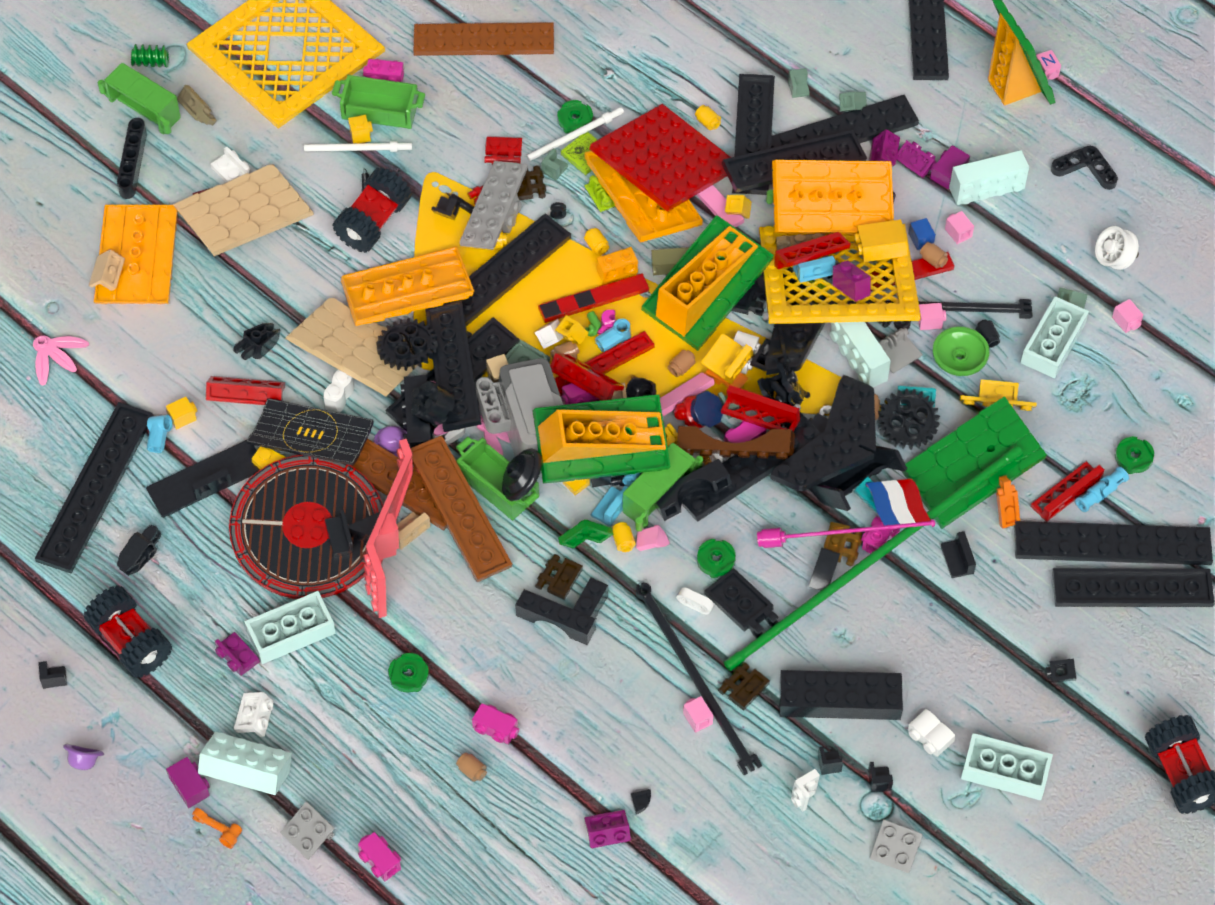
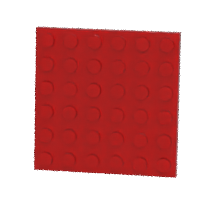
(663, 157)

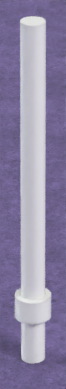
(605, 118)
(393, 146)

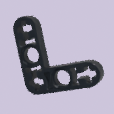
(1086, 160)

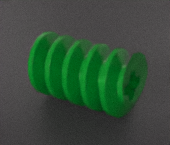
(150, 56)

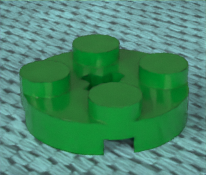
(571, 108)
(1129, 463)
(716, 568)
(410, 683)

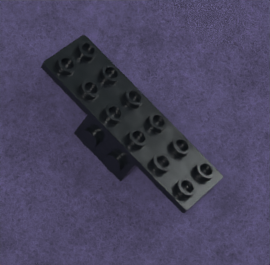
(203, 479)

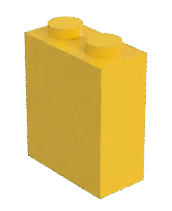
(881, 240)

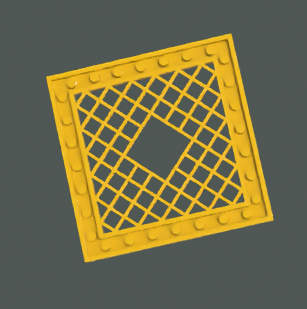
(283, 111)
(781, 311)

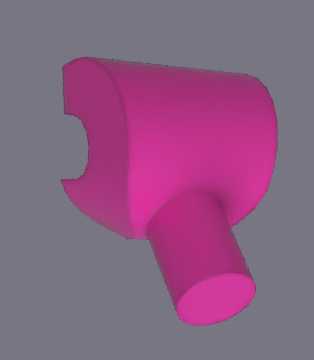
(607, 321)

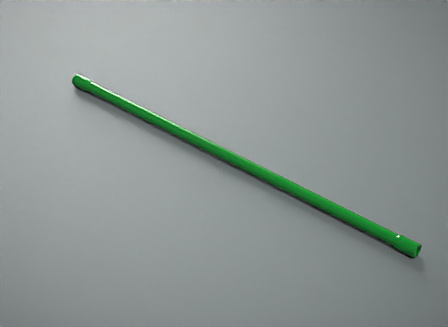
(740, 656)

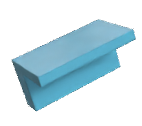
(814, 269)
(610, 506)

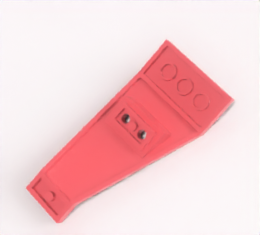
(385, 535)

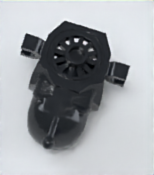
(788, 380)

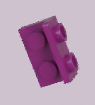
(885, 147)
(915, 159)
(237, 653)
(607, 829)

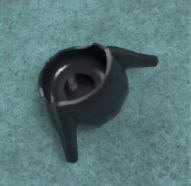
(640, 387)

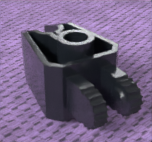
(257, 341)
(138, 550)

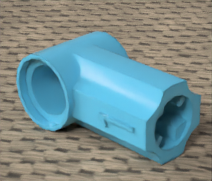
(614, 335)
(158, 430)

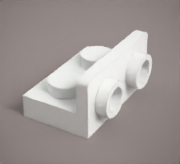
(230, 166)
(254, 713)
(804, 789)

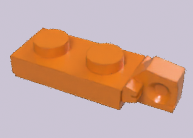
(1007, 503)

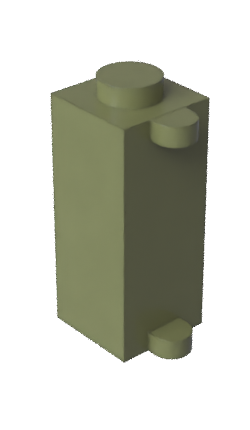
(665, 259)

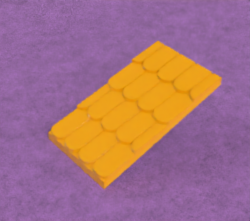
(830, 195)
(641, 213)
(147, 242)
(406, 286)

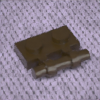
(527, 189)
(564, 578)
(748, 689)

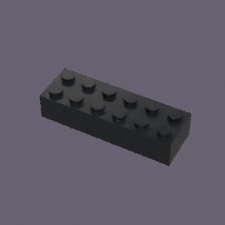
(841, 695)

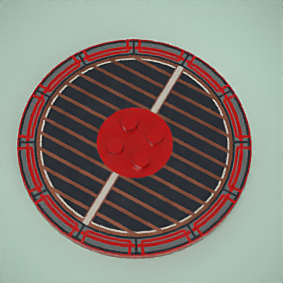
(282, 529)

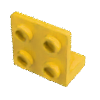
(727, 358)

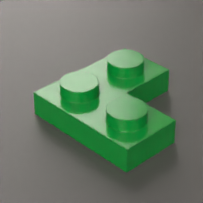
(585, 531)

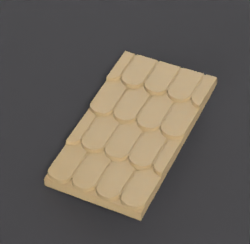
(243, 209)
(350, 348)

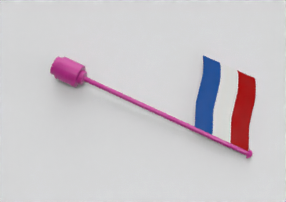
(896, 504)

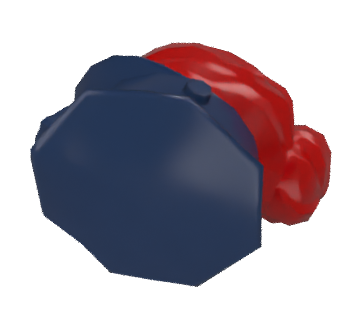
(700, 410)

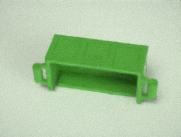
(142, 96)
(380, 100)
(484, 472)
(651, 486)

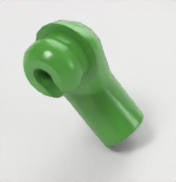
(595, 324)

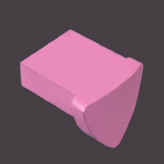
(651, 538)

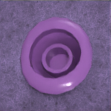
(389, 438)
(81, 757)

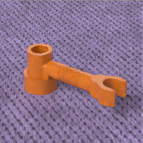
(229, 835)

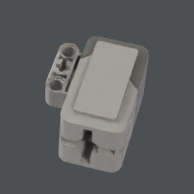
(512, 399)

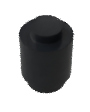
(989, 332)

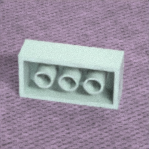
(989, 177)
(1054, 337)
(862, 351)
(290, 627)
(244, 763)
(1007, 766)

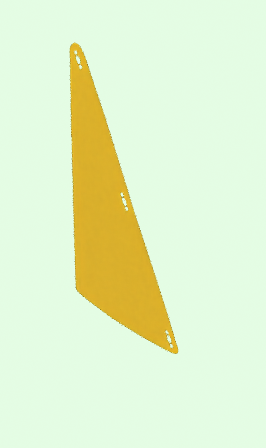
(574, 271)

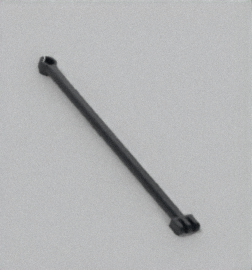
(1023, 307)
(746, 759)

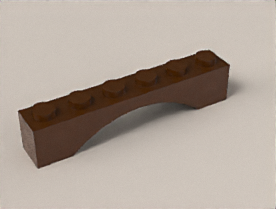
(773, 443)

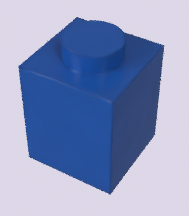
(921, 233)

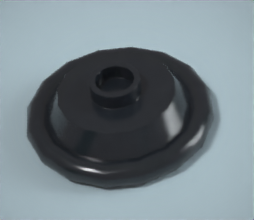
(521, 474)

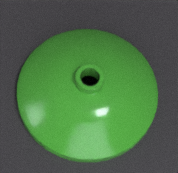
(960, 343)

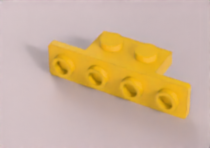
(992, 391)

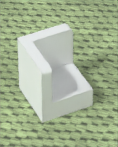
(548, 335)

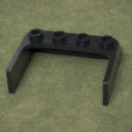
(834, 490)

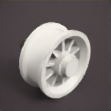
(1116, 248)

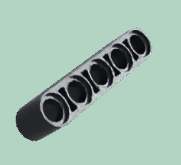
(131, 158)

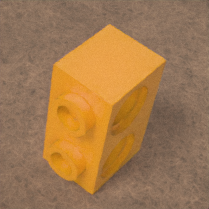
(617, 265)

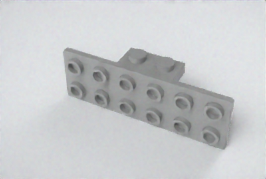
(496, 206)

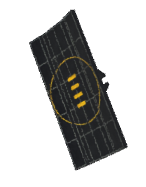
(311, 432)

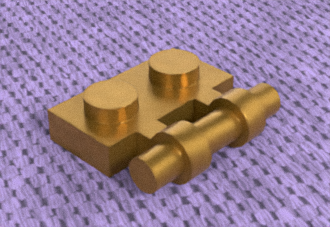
(837, 542)

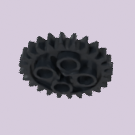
(397, 351)
(901, 433)

